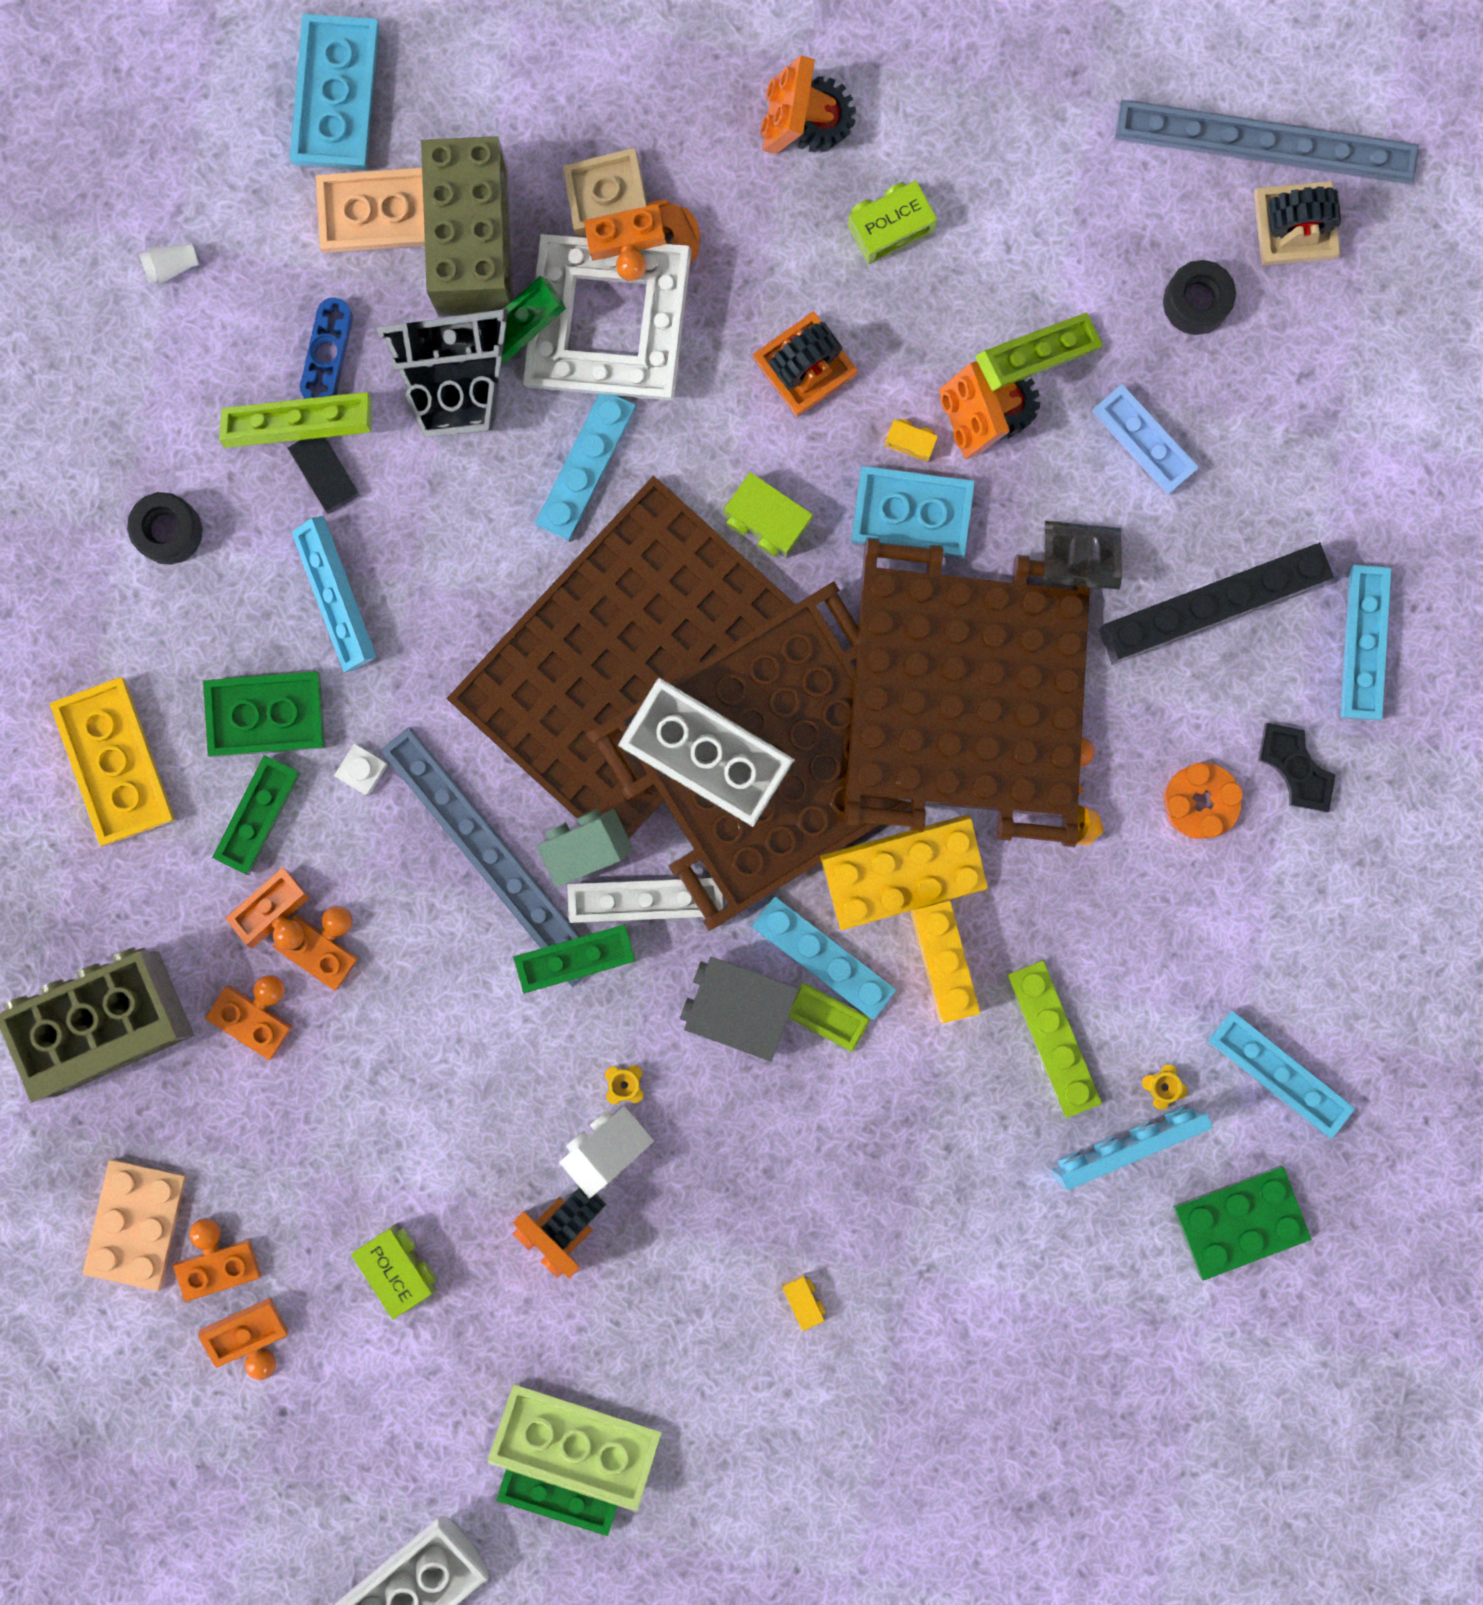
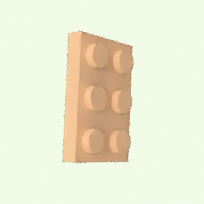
(370, 210)
(134, 1224)

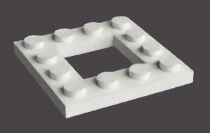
(642, 376)

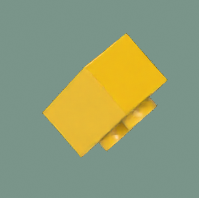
(911, 440)
(801, 1299)

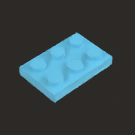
(913, 510)

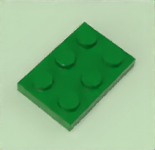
(263, 714)
(1242, 1222)

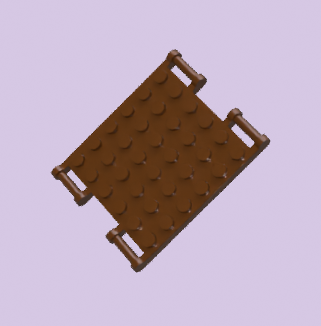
(795, 693)
(967, 695)

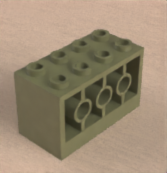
(466, 225)
(90, 1049)

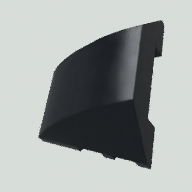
(450, 370)

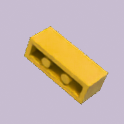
(945, 962)

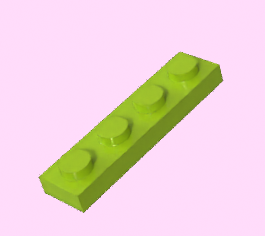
(1038, 351)
(296, 420)
(1054, 1039)

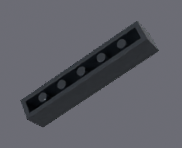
(1216, 603)

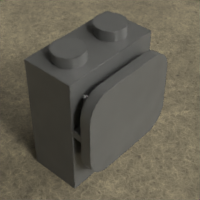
(738, 1008)

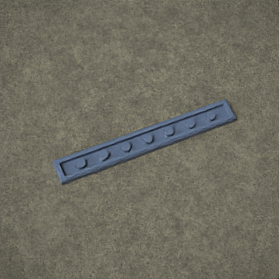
(1266, 142)
(478, 841)

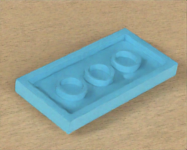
(334, 92)
(1143, 1141)

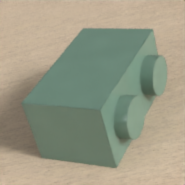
(585, 847)

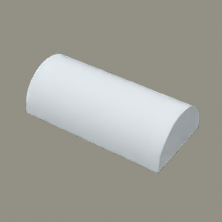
(705, 752)
(429, 1570)

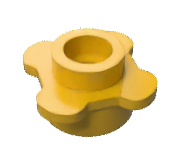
(1175, 1090)
(616, 1092)

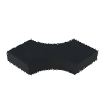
(1287, 753)

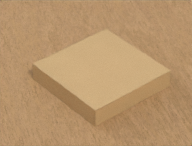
(604, 186)

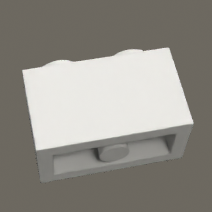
(606, 1152)

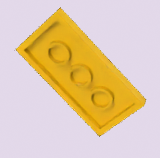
(112, 761)
(904, 872)

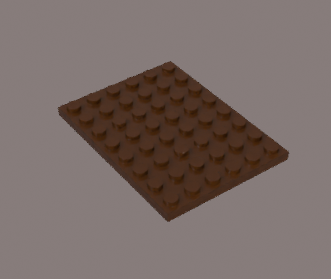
(631, 609)

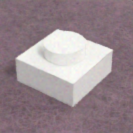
(361, 770)

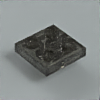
(1082, 555)

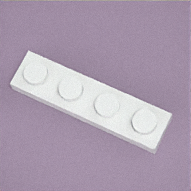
(636, 900)

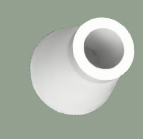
(167, 262)

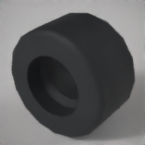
(1212, 277)
(186, 539)

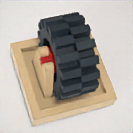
(1297, 223)

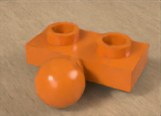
(624, 236)
(268, 911)
(320, 952)
(249, 1019)
(216, 1267)
(246, 1335)

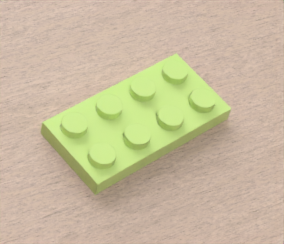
(574, 1447)

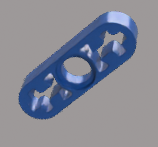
(342, 328)

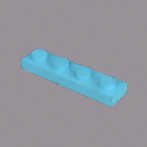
(585, 465)
(333, 594)
(1365, 643)
(823, 958)
(1280, 1074)

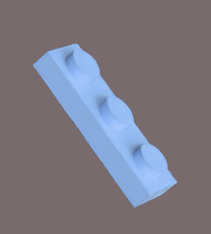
(1145, 439)

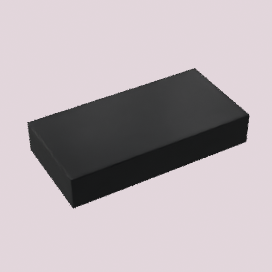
(324, 473)

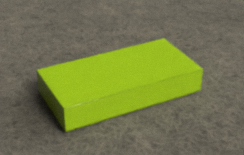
(828, 1017)

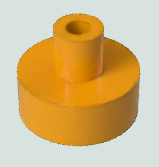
(1088, 825)

